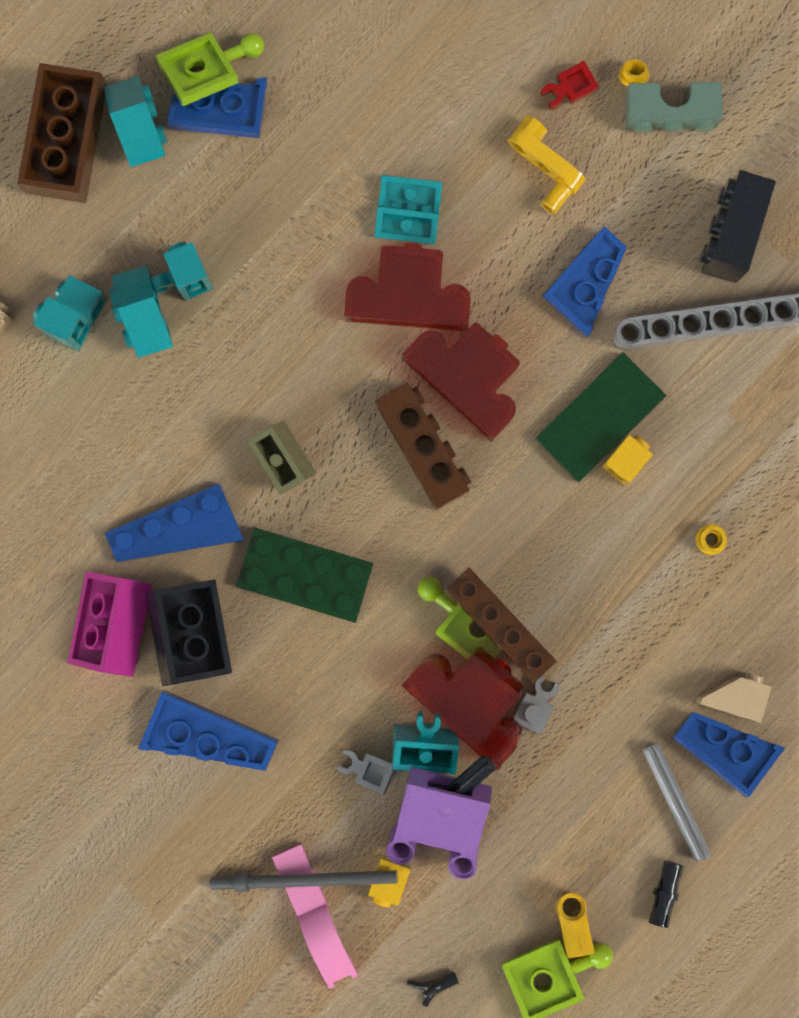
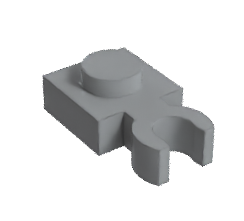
(533, 710)
(372, 771)

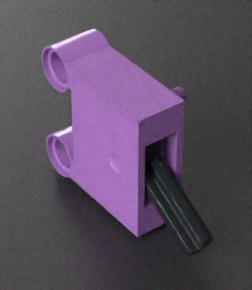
(444, 815)

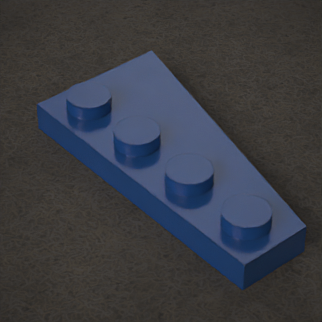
(179, 527)
(201, 733)

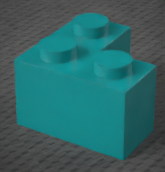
(132, 115)
(139, 309)
(71, 314)

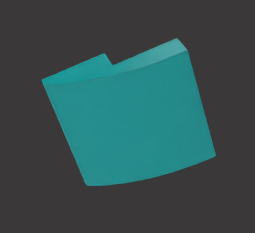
(408, 209)

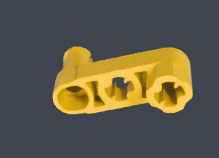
(527, 142)

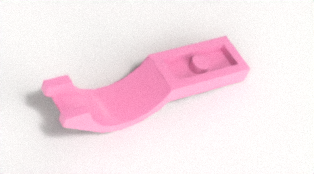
(315, 919)

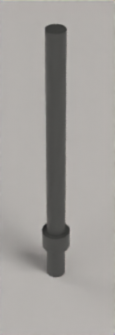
(244, 882)

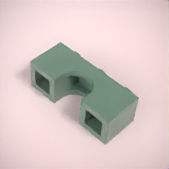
(648, 111)

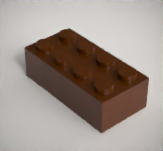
(62, 133)

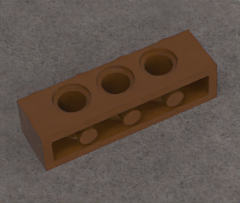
(438, 491)
(500, 625)

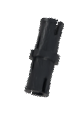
(666, 894)

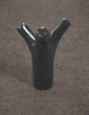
(434, 987)

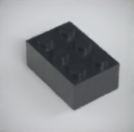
(736, 226)
(188, 632)

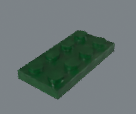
(305, 575)

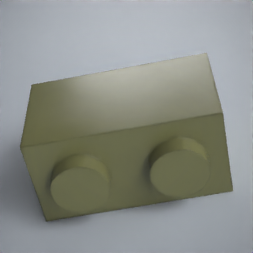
(281, 457)

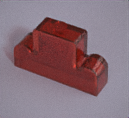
(408, 293)
(468, 375)
(471, 700)

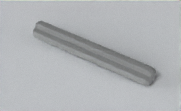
(676, 802)

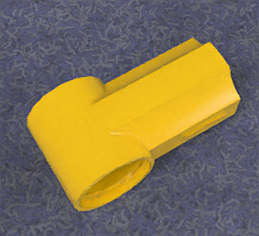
(575, 928)

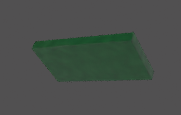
(600, 417)

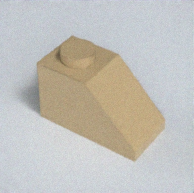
(739, 696)

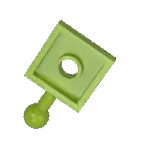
(207, 54)
(456, 626)
(564, 988)

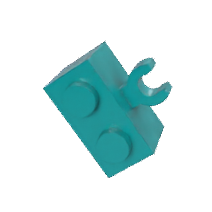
(185, 272)
(425, 746)

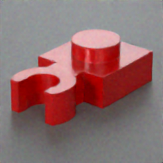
(573, 83)

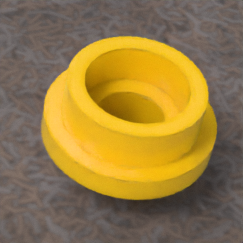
(633, 72)
(718, 532)

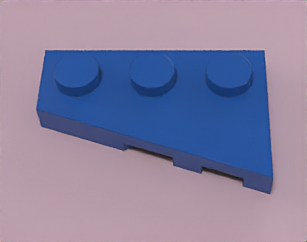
(227, 112)
(584, 282)
(731, 754)

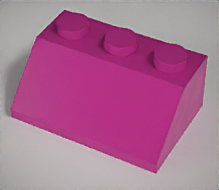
(109, 624)

